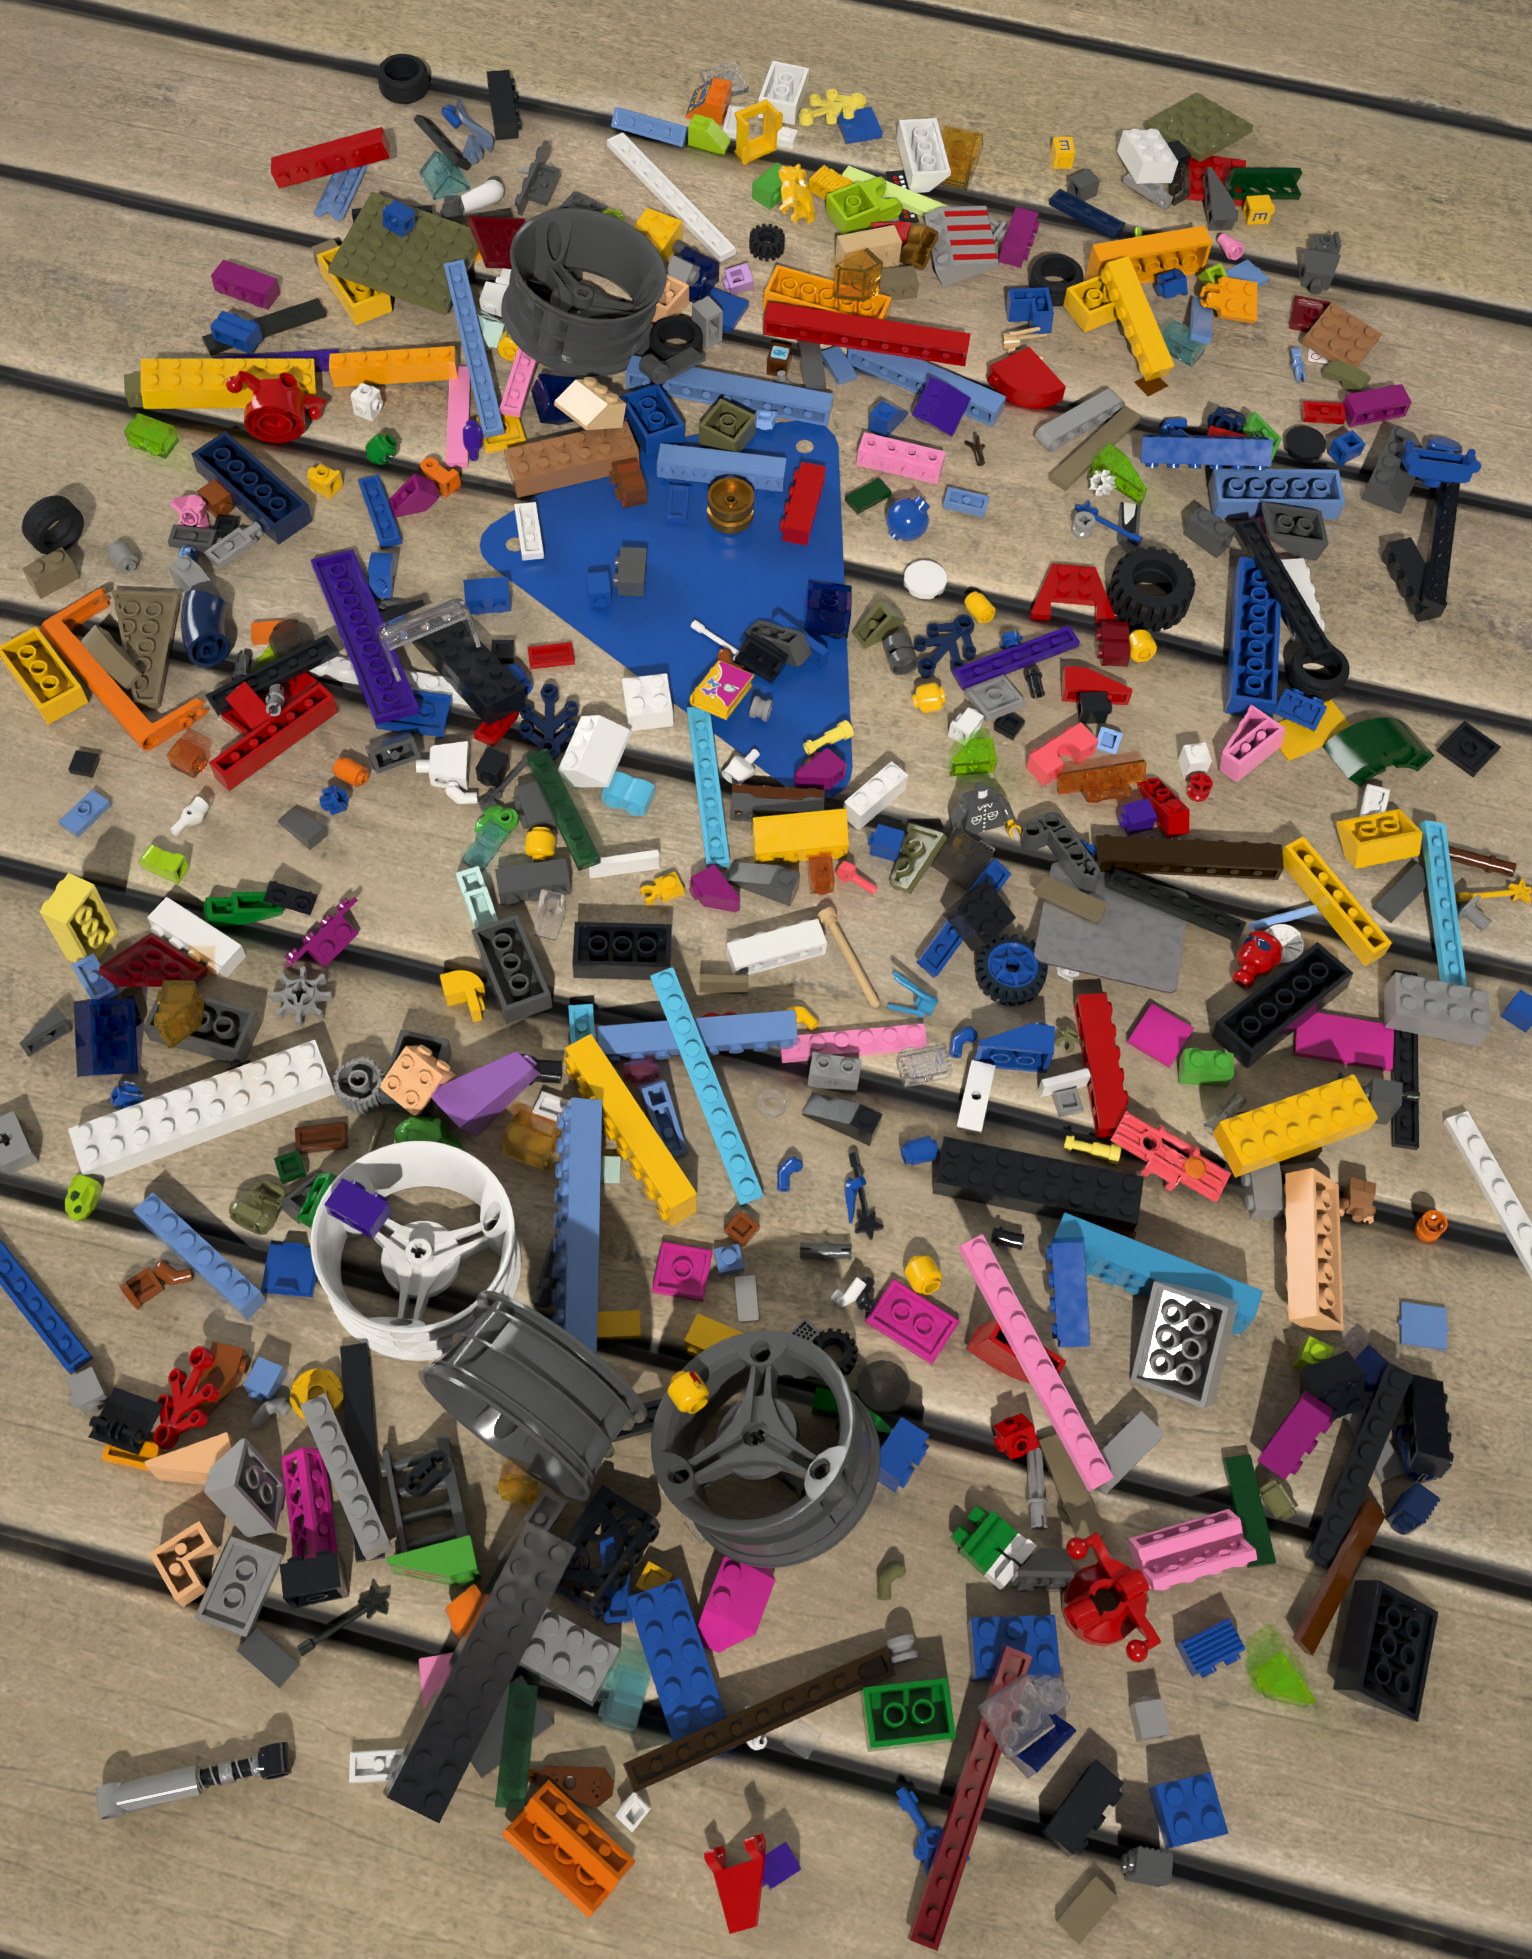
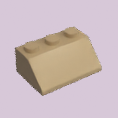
(592, 405)

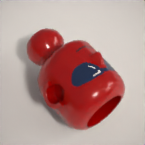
(1256, 957)

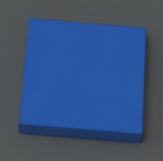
(861, 127)
(732, 307)

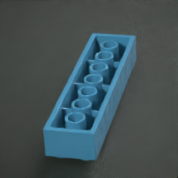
(1137, 1266)

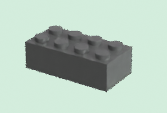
(512, 969)
(224, 1034)

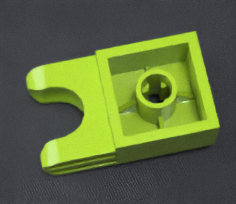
(860, 204)

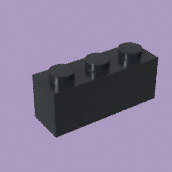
(1083, 1809)

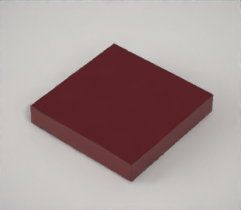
(1306, 312)

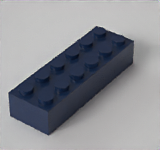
(252, 487)

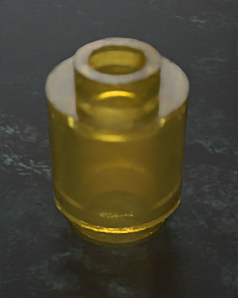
(517, 1489)

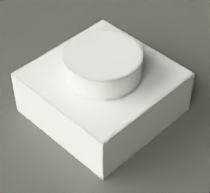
(786, 137)

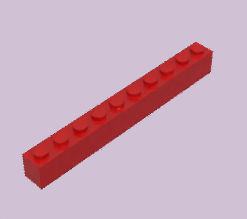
(866, 334)

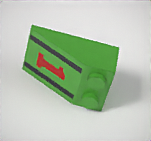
(444, 1563)

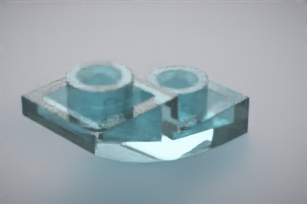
(485, 846)

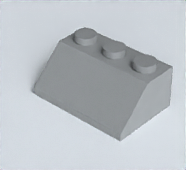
(246, 1490)

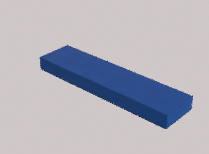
(379, 511)

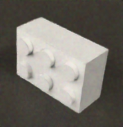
(785, 89)
(1147, 156)

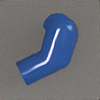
(449, 114)

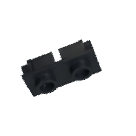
(290, 897)

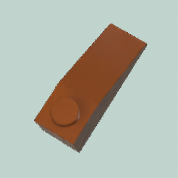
(224, 1373)

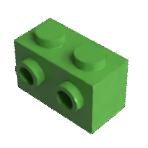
(1205, 1067)

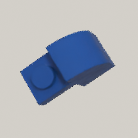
(381, 572)

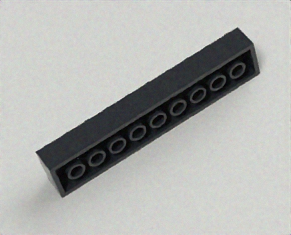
(479, 1671)

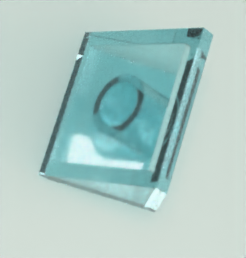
(442, 177)

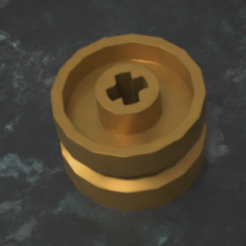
(730, 505)

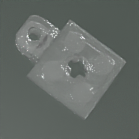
(1035, 1701)

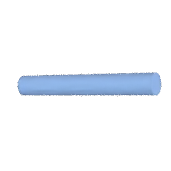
(1284, 917)

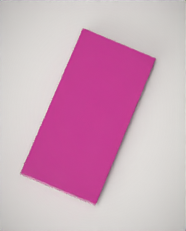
(1345, 1041)

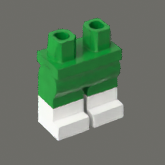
(994, 1547)

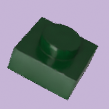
(290, 1167)

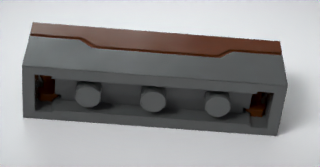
(770, 801)

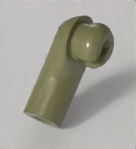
(886, 1577)

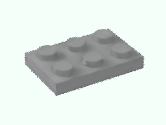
(239, 1587)

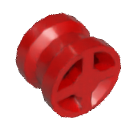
(1205, 785)

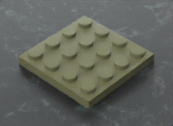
(1200, 126)

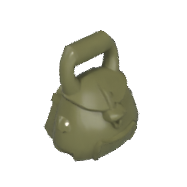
(256, 1209)

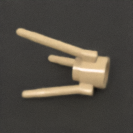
(1012, 339)

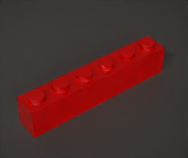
(330, 157)
(273, 737)
(1101, 1057)

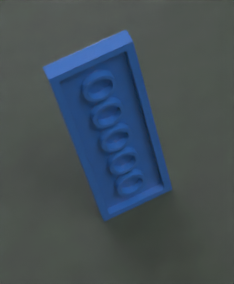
(676, 1659)

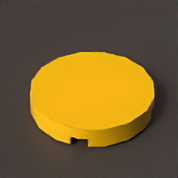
(313, 1384)

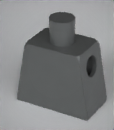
(1317, 269)

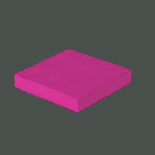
(1160, 1035)
(682, 1271)

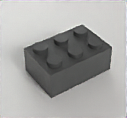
(440, 1050)

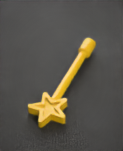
(1519, 891)

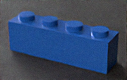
(1070, 1290)

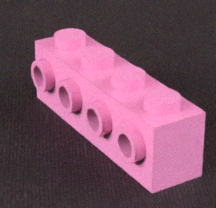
(924, 464)

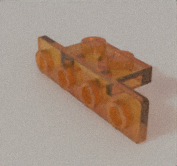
(1103, 781)

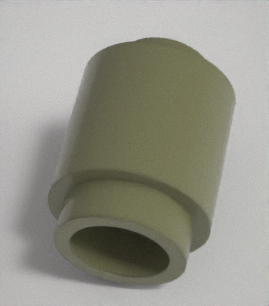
(1278, 1500)

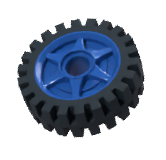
(1008, 985)

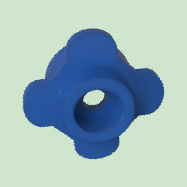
(1010, 639)

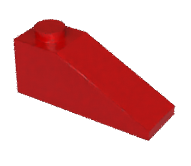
(1082, 680)

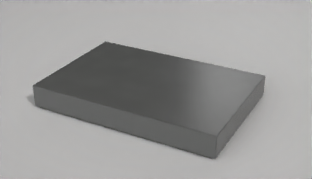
(488, 1752)

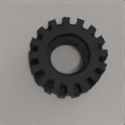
(768, 234)
(844, 1342)

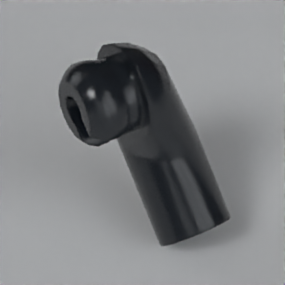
(863, 1300)

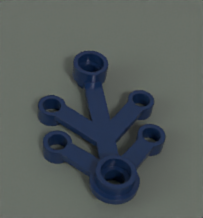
(946, 643)
(550, 724)

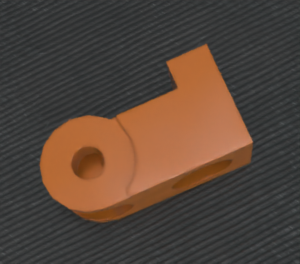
(445, 480)

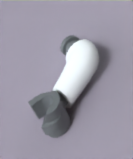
(475, 199)

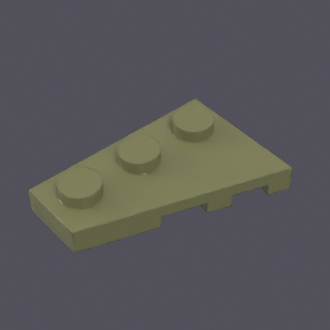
(917, 855)

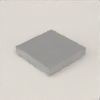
(995, 698)

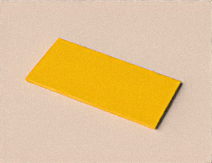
(1300, 740)

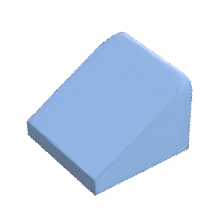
(1109, 740)

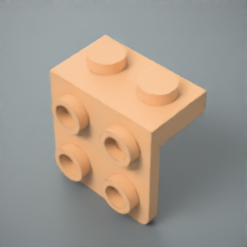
(415, 1078)

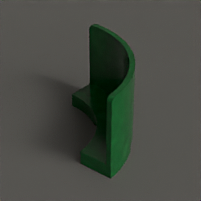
(1375, 744)

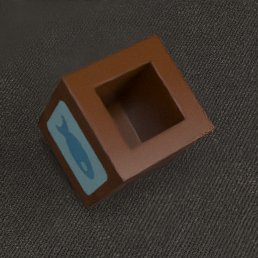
(779, 358)

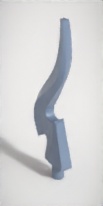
(474, 144)

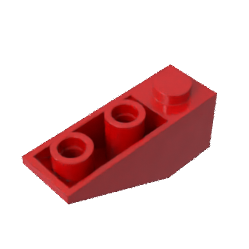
(1171, 812)

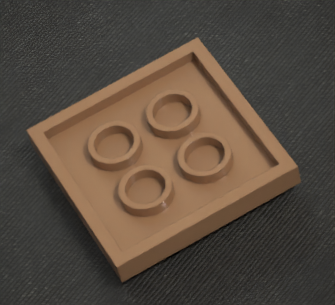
(1341, 336)

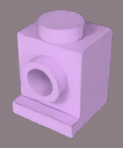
(742, 275)

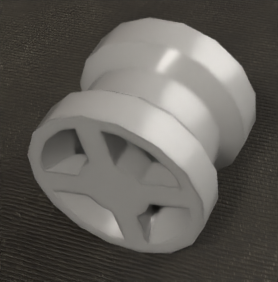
(1079, 529)
(761, 708)
(902, 1649)

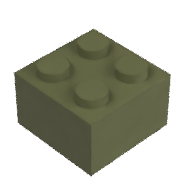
(727, 427)

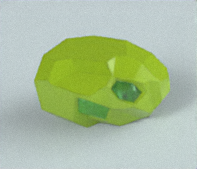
(82, 1197)

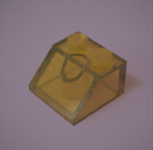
(858, 277)
(530, 1140)

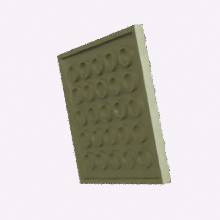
(404, 266)

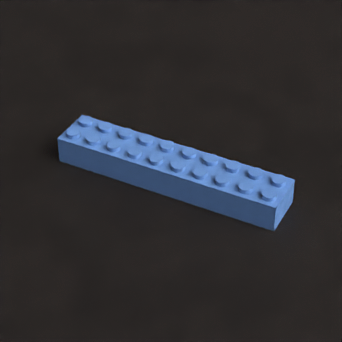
(578, 1219)

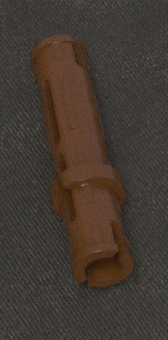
(1488, 863)

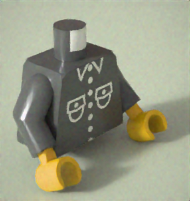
(982, 811)

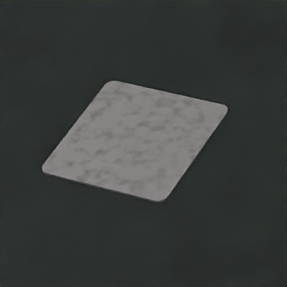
(1126, 946)

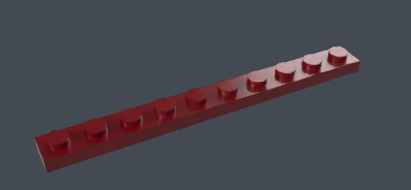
(963, 1815)

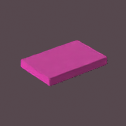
(912, 1321)

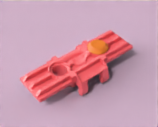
(1166, 1162)

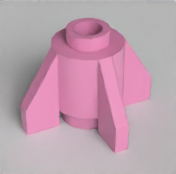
(191, 511)

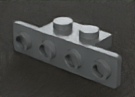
(540, 182)

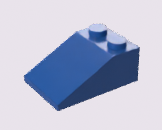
(1019, 1049)

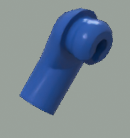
(1171, 424)
(961, 1037)
(790, 1165)

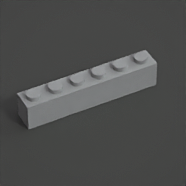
(346, 1477)

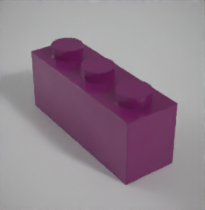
(1019, 237)
(245, 284)
(1376, 405)
(1296, 1435)

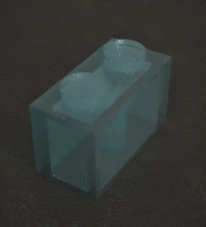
(1180, 345)
(625, 1698)

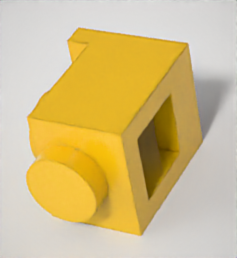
(324, 480)

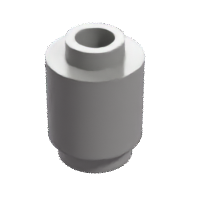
(122, 557)

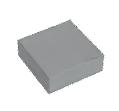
(1067, 1102)

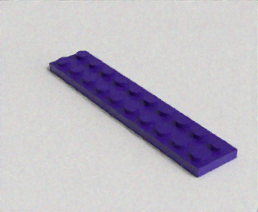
(356, 622)

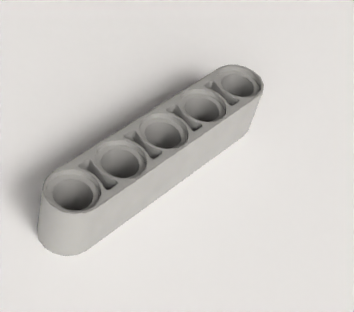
(1079, 420)

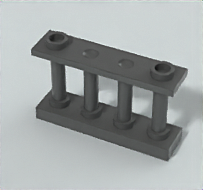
(452, 1506)

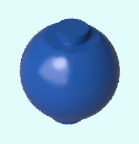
(908, 518)

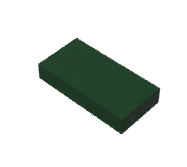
(868, 496)

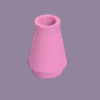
(1232, 248)

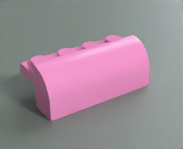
(1191, 1550)

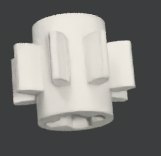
(1108, 482)

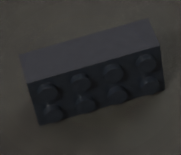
(621, 950)

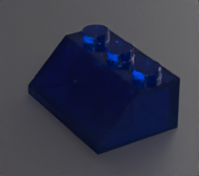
(105, 1037)

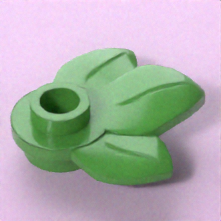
(497, 815)

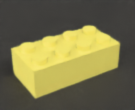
(78, 919)

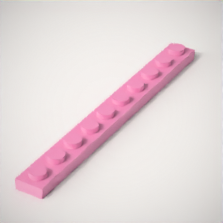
(1035, 1363)

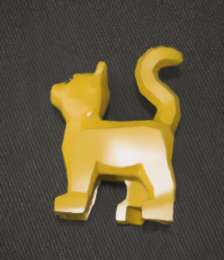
(796, 194)

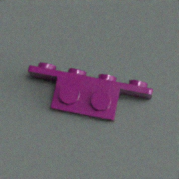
(329, 939)

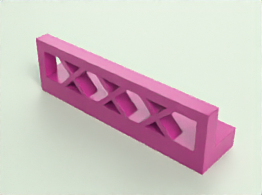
(313, 1503)

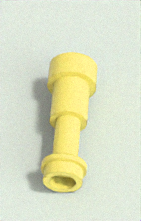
(842, 731)
(1097, 1150)

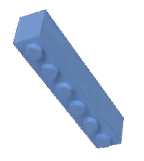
(712, 465)
(199, 1256)

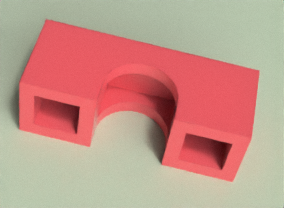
(1074, 742)

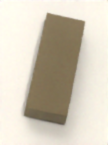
(1070, 899)

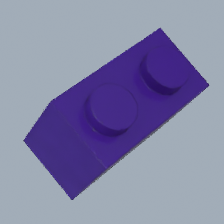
(358, 1207)

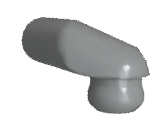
(270, 1407)

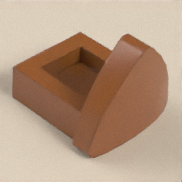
(141, 1288)

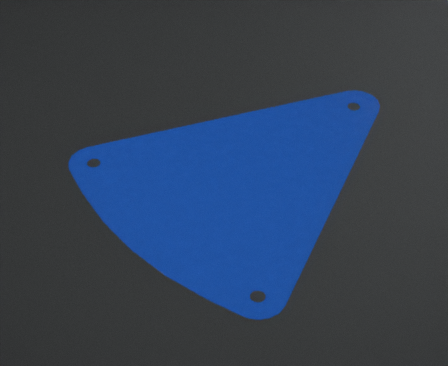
(704, 578)

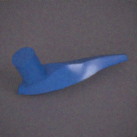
(851, 1193)

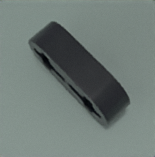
(425, 1468)

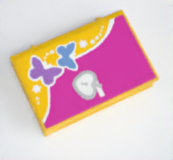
(722, 689)

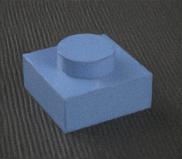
(728, 1259)

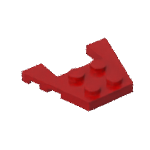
(1073, 586)

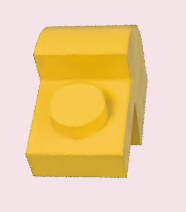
(463, 987)

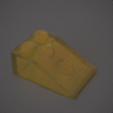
(963, 154)

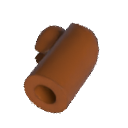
(725, 656)
(170, 1275)

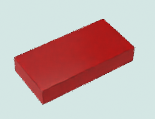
(551, 655)

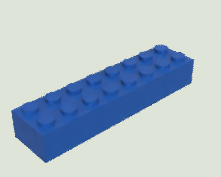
(1252, 642)

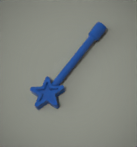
(1087, 508)

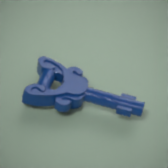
(929, 1837)

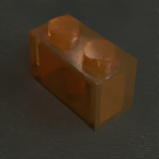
(628, 482)

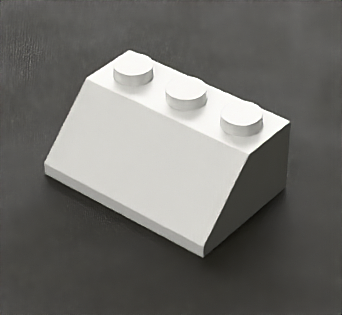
(594, 752)

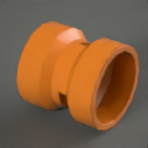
(1430, 1220)

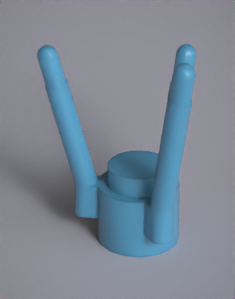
(925, 1002)

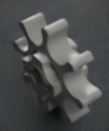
(293, 993)

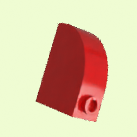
(1026, 380)
(993, 1348)

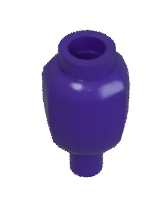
(472, 439)

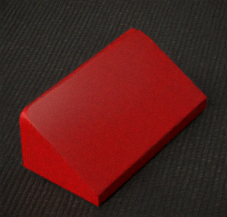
(248, 706)

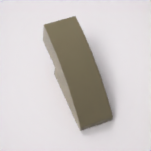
(111, 657)

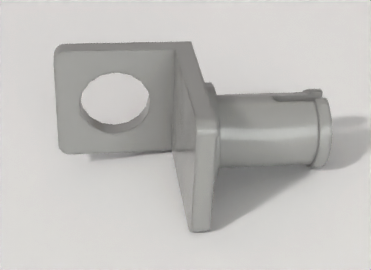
(1473, 914)

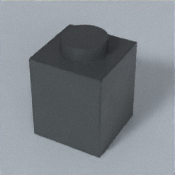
(1083, 185)

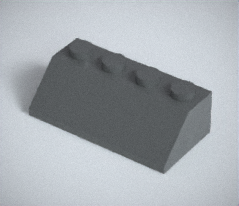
(1390, 480)

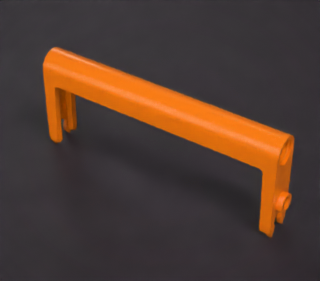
(146, 734)

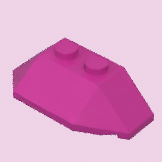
(734, 1605)

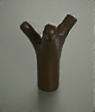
(978, 450)

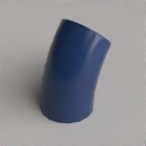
(204, 628)

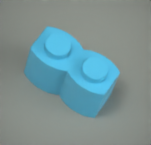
(628, 794)

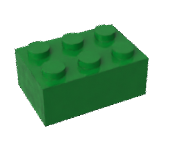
(907, 1714)

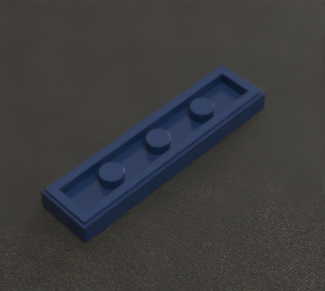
(1087, 213)

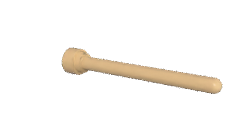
(828, 918)

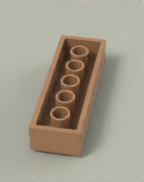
(568, 459)

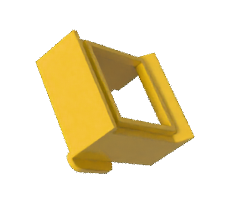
(772, 122)

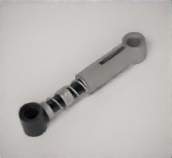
(123, 1797)

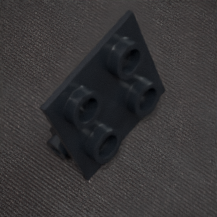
(125, 1421)

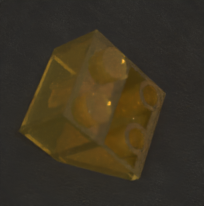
(179, 1011)

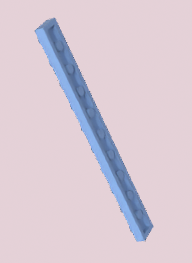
(474, 349)

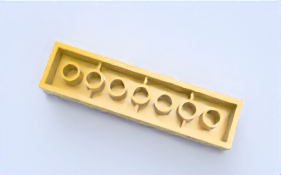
(203, 381)
(631, 1131)

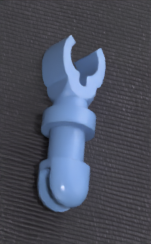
(1298, 364)

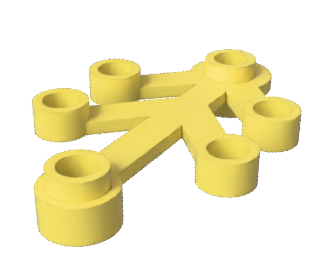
(831, 108)

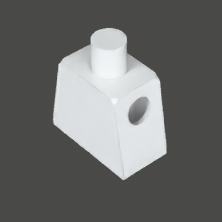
(447, 764)

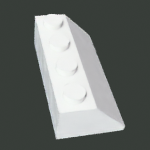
(922, 154)

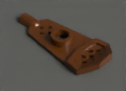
(584, 1782)

